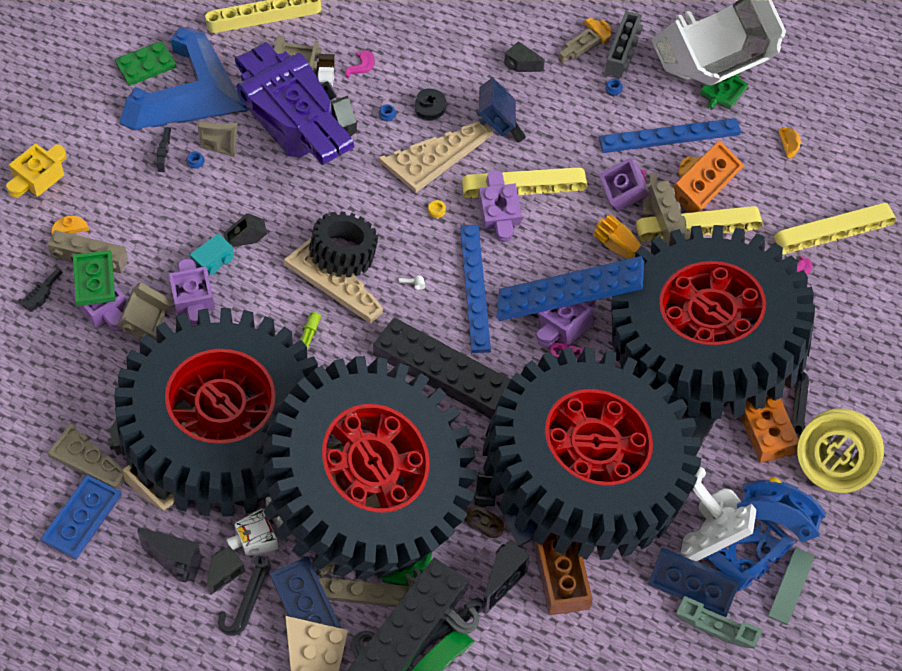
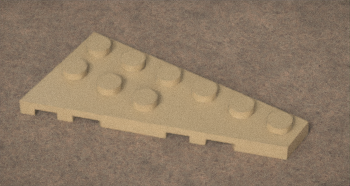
(434, 156)
(345, 290)
(314, 645)

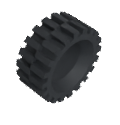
(338, 258)

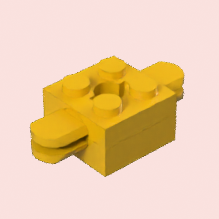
(27, 166)

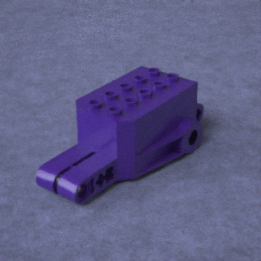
(290, 103)

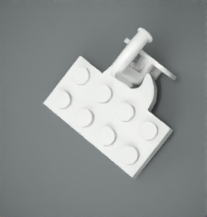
(723, 522)

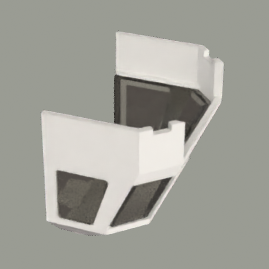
(721, 43)

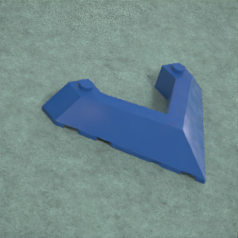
(206, 97)

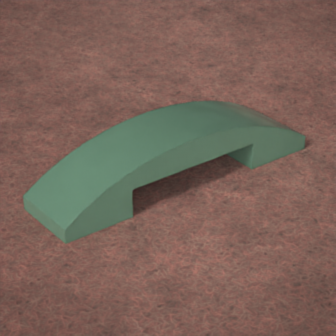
(791, 586)
(717, 625)

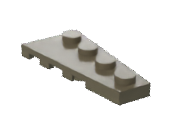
(86, 458)

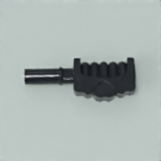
(163, 149)
(40, 293)

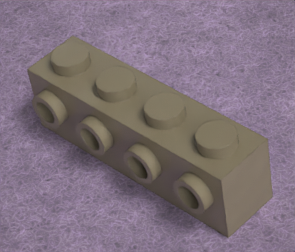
(667, 210)
(65, 245)

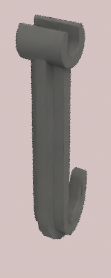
(453, 618)

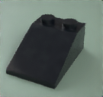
(174, 554)
(507, 571)

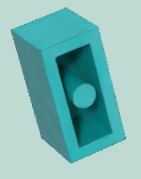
(213, 254)

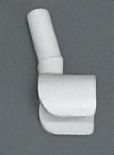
(418, 281)

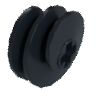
(430, 104)

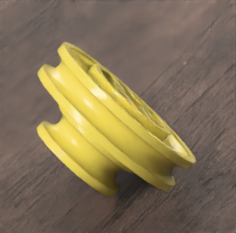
(840, 472)

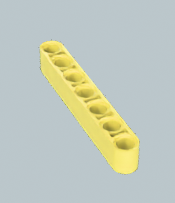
(259, 13)
(531, 181)
(744, 218)
(835, 227)

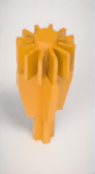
(616, 237)

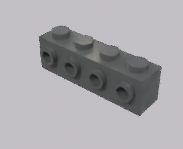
(623, 43)

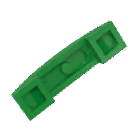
(445, 652)

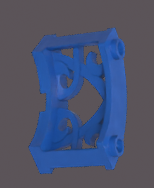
(785, 506)
(776, 547)

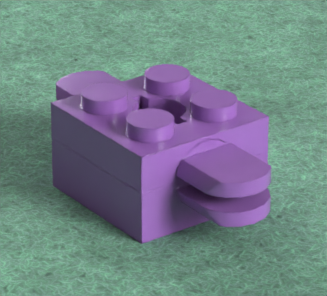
(499, 206)
(191, 290)
(104, 312)
(565, 323)

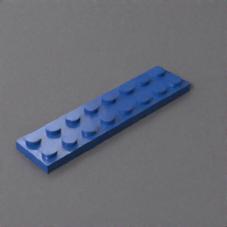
(570, 288)

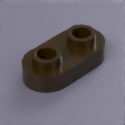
(486, 521)

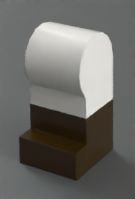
(326, 68)

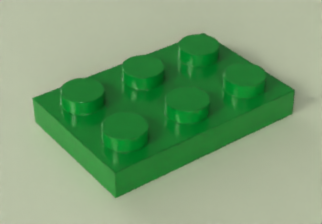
(145, 63)
(94, 278)

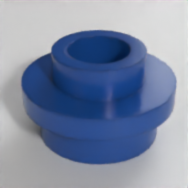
(614, 83)
(387, 108)
(195, 156)

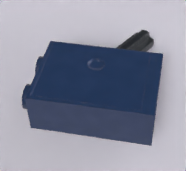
(498, 109)

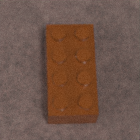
(562, 577)

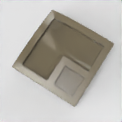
(218, 137)

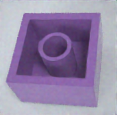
(624, 184)

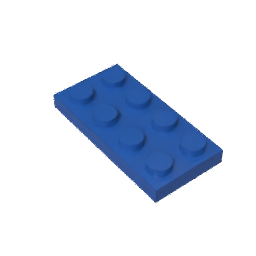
(81, 517)

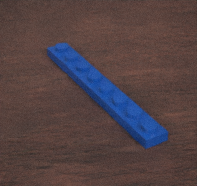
(669, 135)
(475, 289)

